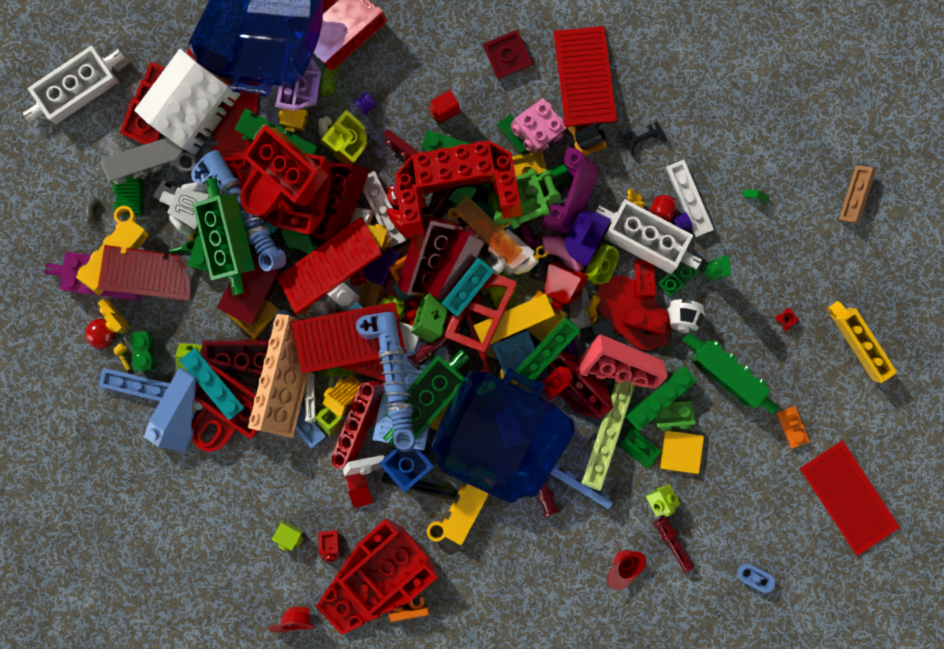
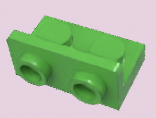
(676, 414)

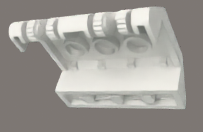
(185, 102)

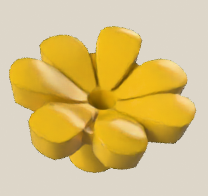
(634, 198)

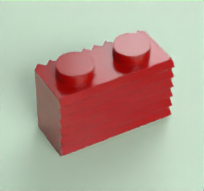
(444, 107)
(646, 320)

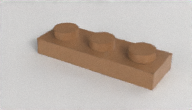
(857, 194)

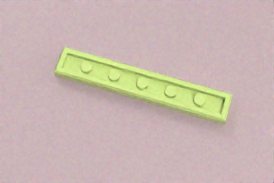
(608, 436)

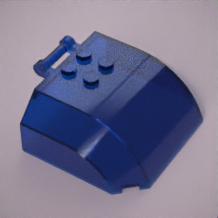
(258, 41)
(501, 435)

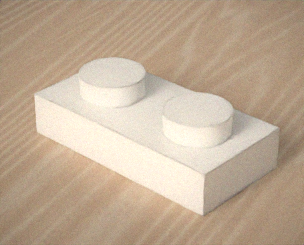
(344, 296)

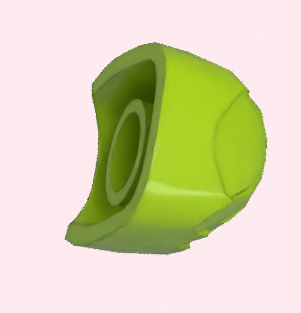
(602, 264)

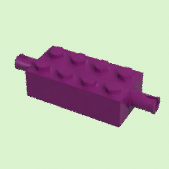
(70, 283)

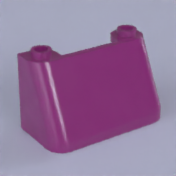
(585, 176)

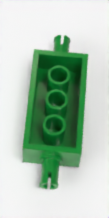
(223, 236)
(730, 374)
(432, 392)

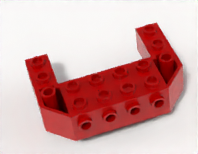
(455, 169)

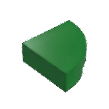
(762, 197)

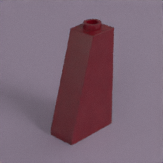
(456, 264)

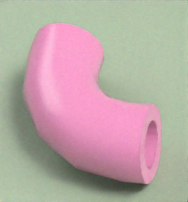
(556, 246)

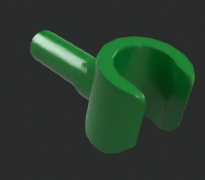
(182, 248)

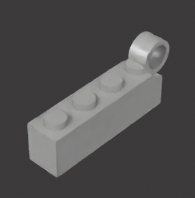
(145, 159)

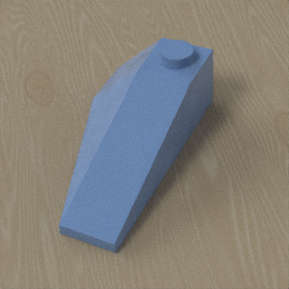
(173, 416)

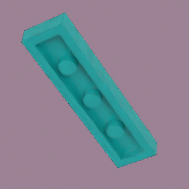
(212, 384)

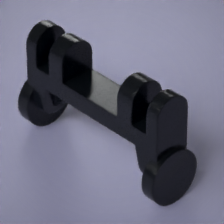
(657, 133)

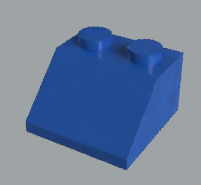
(406, 467)

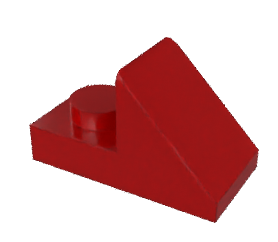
(359, 490)

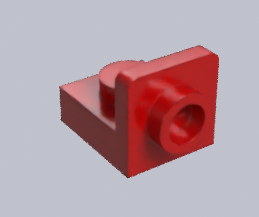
(329, 545)

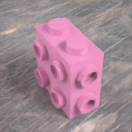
(538, 127)

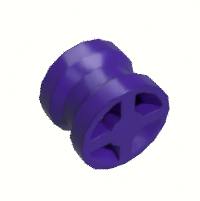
(365, 103)
(682, 221)

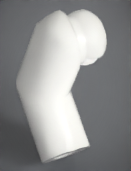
(323, 125)

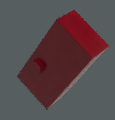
(258, 289)

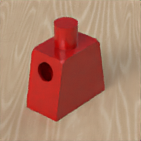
(563, 284)

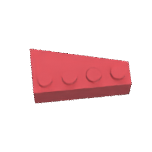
(623, 363)

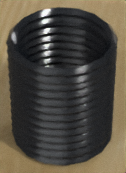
(590, 136)
(540, 270)

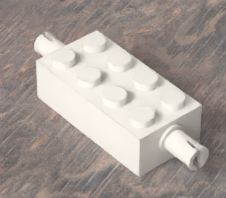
(73, 85)
(649, 237)

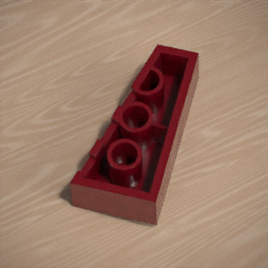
(343, 198)
(427, 254)
(237, 353)

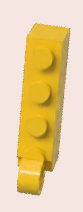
(126, 235)
(862, 342)
(462, 515)

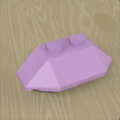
(302, 93)

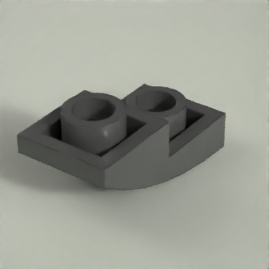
(578, 310)

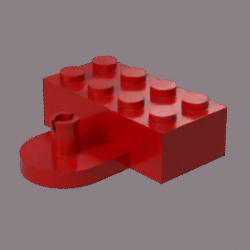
(278, 171)

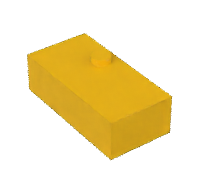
(517, 318)

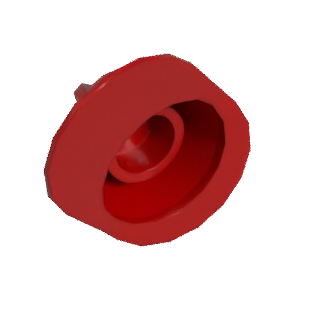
(625, 568)
(294, 619)

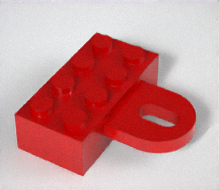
(213, 414)

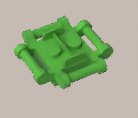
(531, 198)

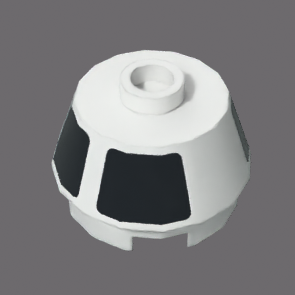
(685, 316)

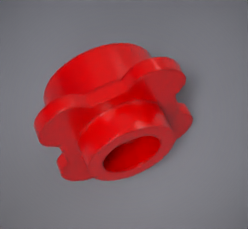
(792, 319)

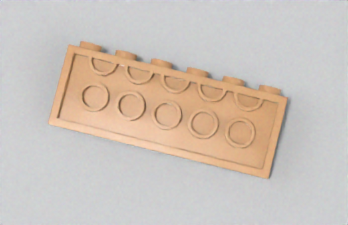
(280, 383)

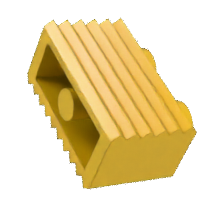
(342, 395)

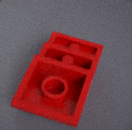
(134, 125)

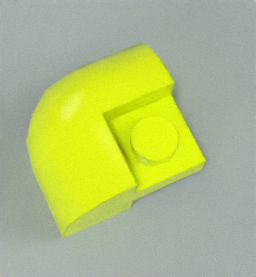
(346, 138)

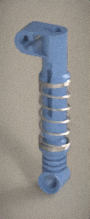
(258, 236)
(394, 373)

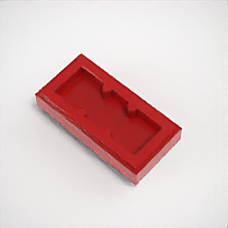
(644, 279)

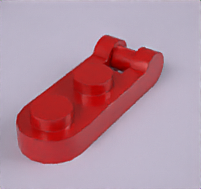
(556, 382)

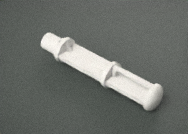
(309, 399)

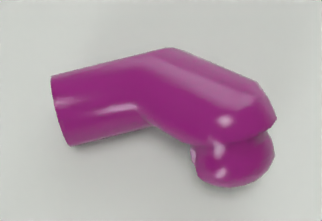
(528, 239)

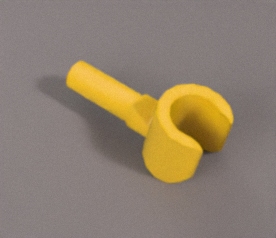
(119, 350)

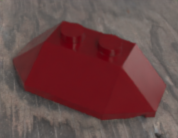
(585, 393)

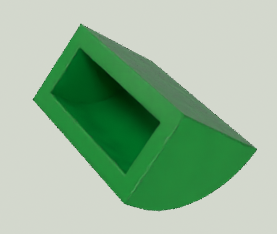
(459, 194)

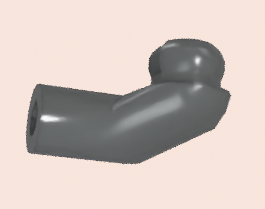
(87, 211)

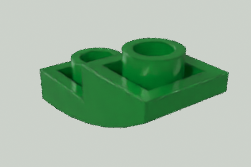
(673, 282)

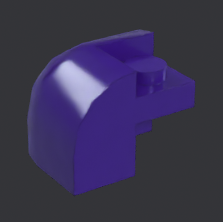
(586, 235)

